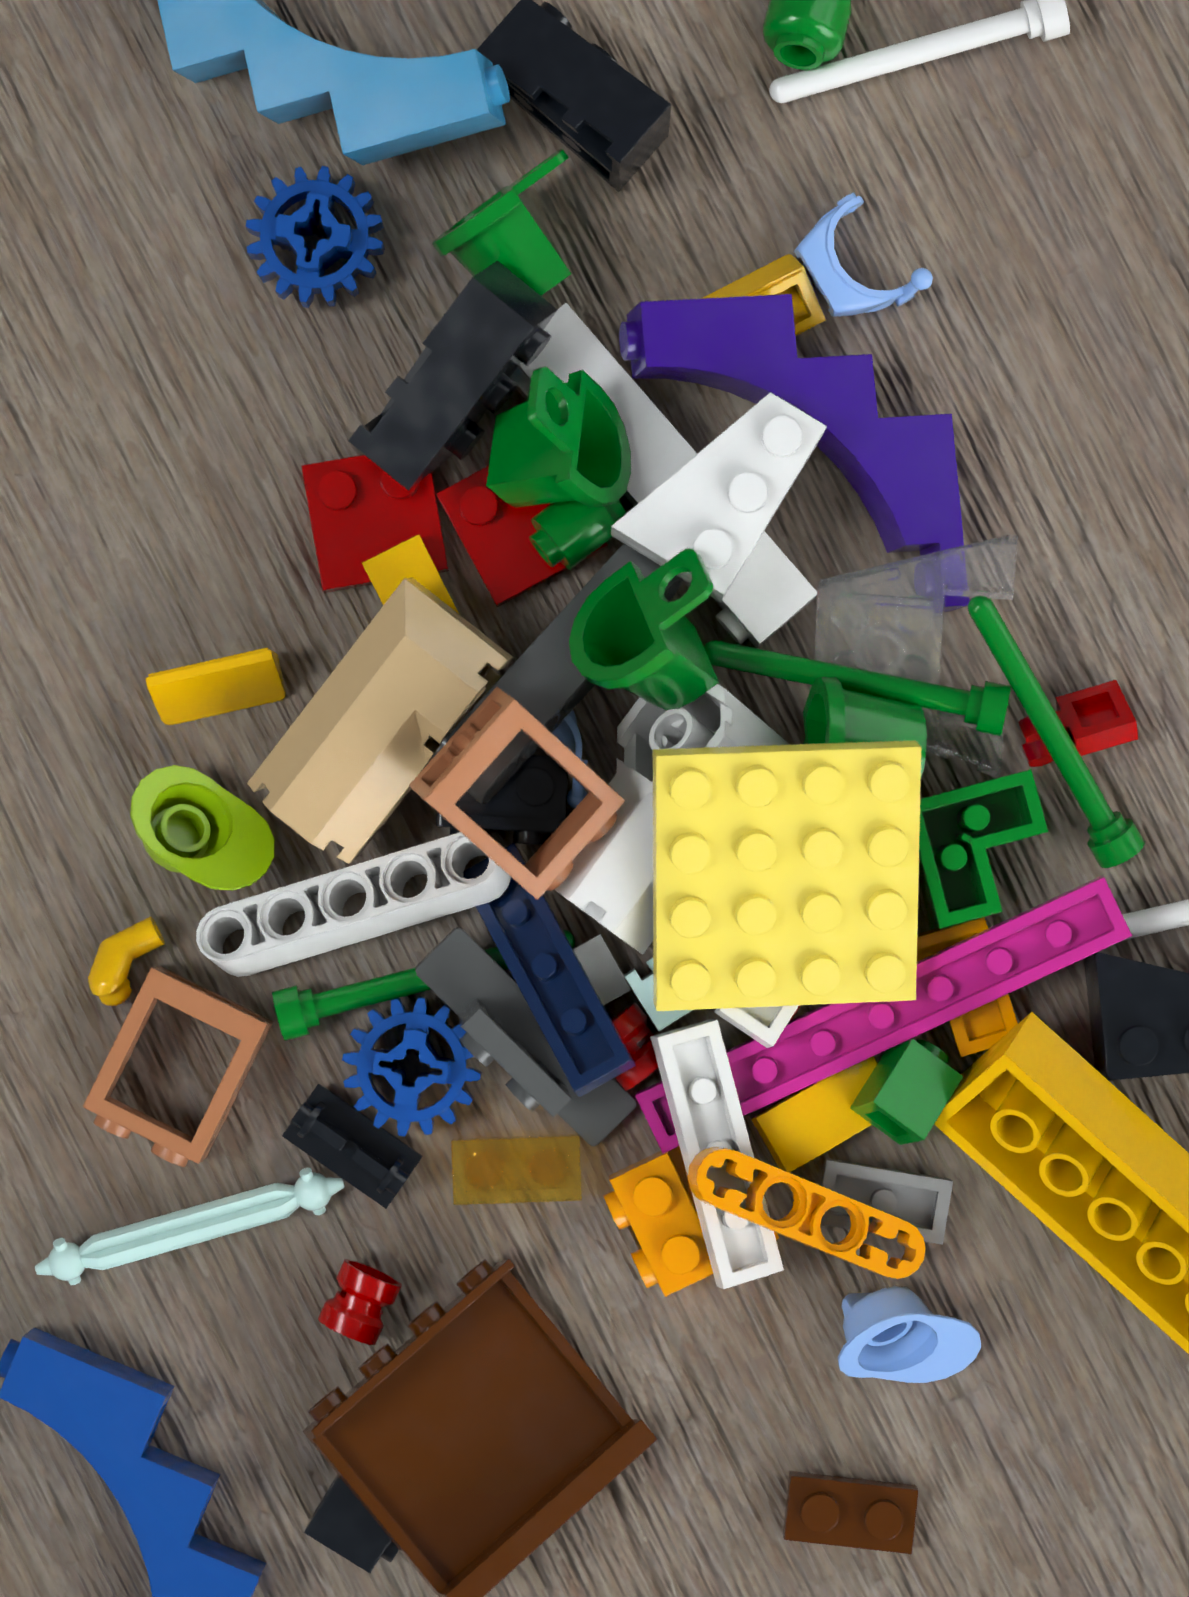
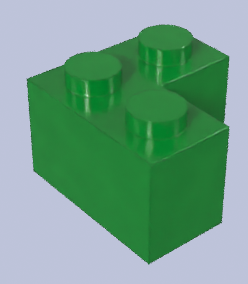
(954, 842)

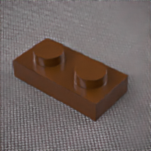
(850, 1512)

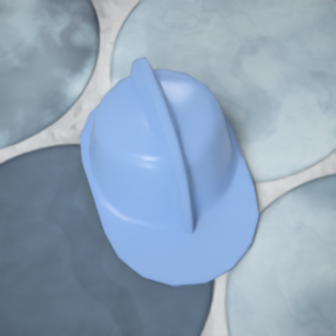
(901, 1340)

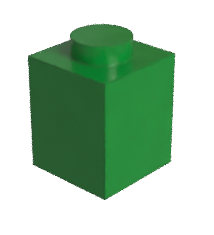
(907, 1091)

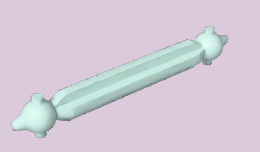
(189, 1226)

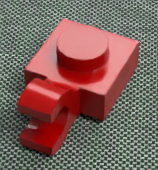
(1093, 719)

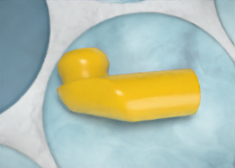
(114, 959)

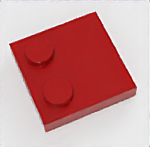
(364, 512)
(498, 537)

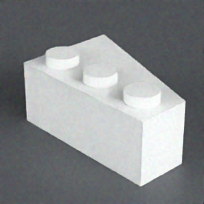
(725, 493)

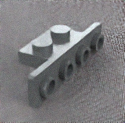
(506, 1031)

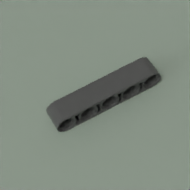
(547, 679)

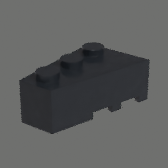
(578, 91)
(458, 376)
(1137, 1017)

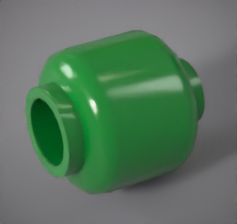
(806, 31)

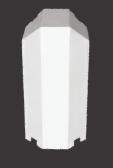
(616, 872)

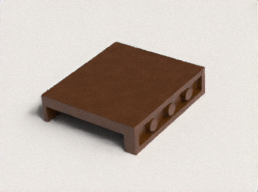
(476, 1434)

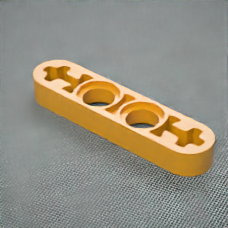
(808, 1208)

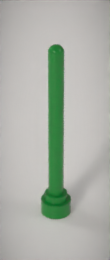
(980, 706)
(1111, 836)
(303, 1009)

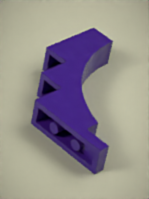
(749, 348)

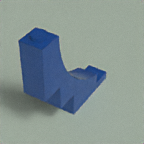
(111, 1420)

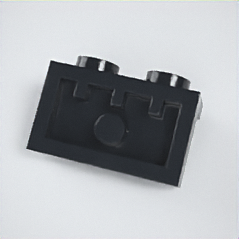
(527, 804)

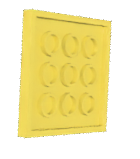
(785, 874)

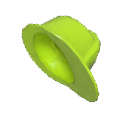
(201, 829)

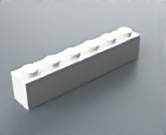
(768, 585)

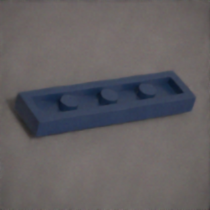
(554, 984)

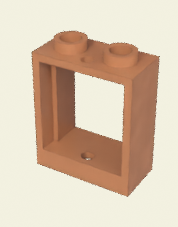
(470, 754)
(207, 1007)

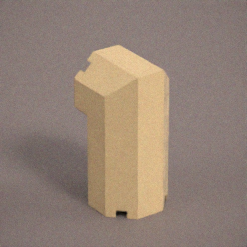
(378, 720)

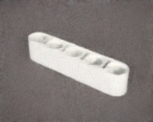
(324, 899)

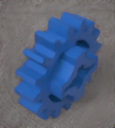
(288, 231)
(409, 1094)

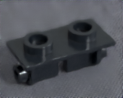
(352, 1146)

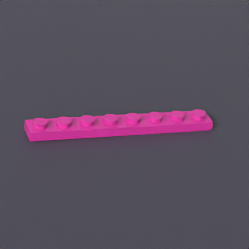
(946, 988)

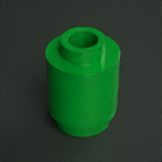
(572, 531)

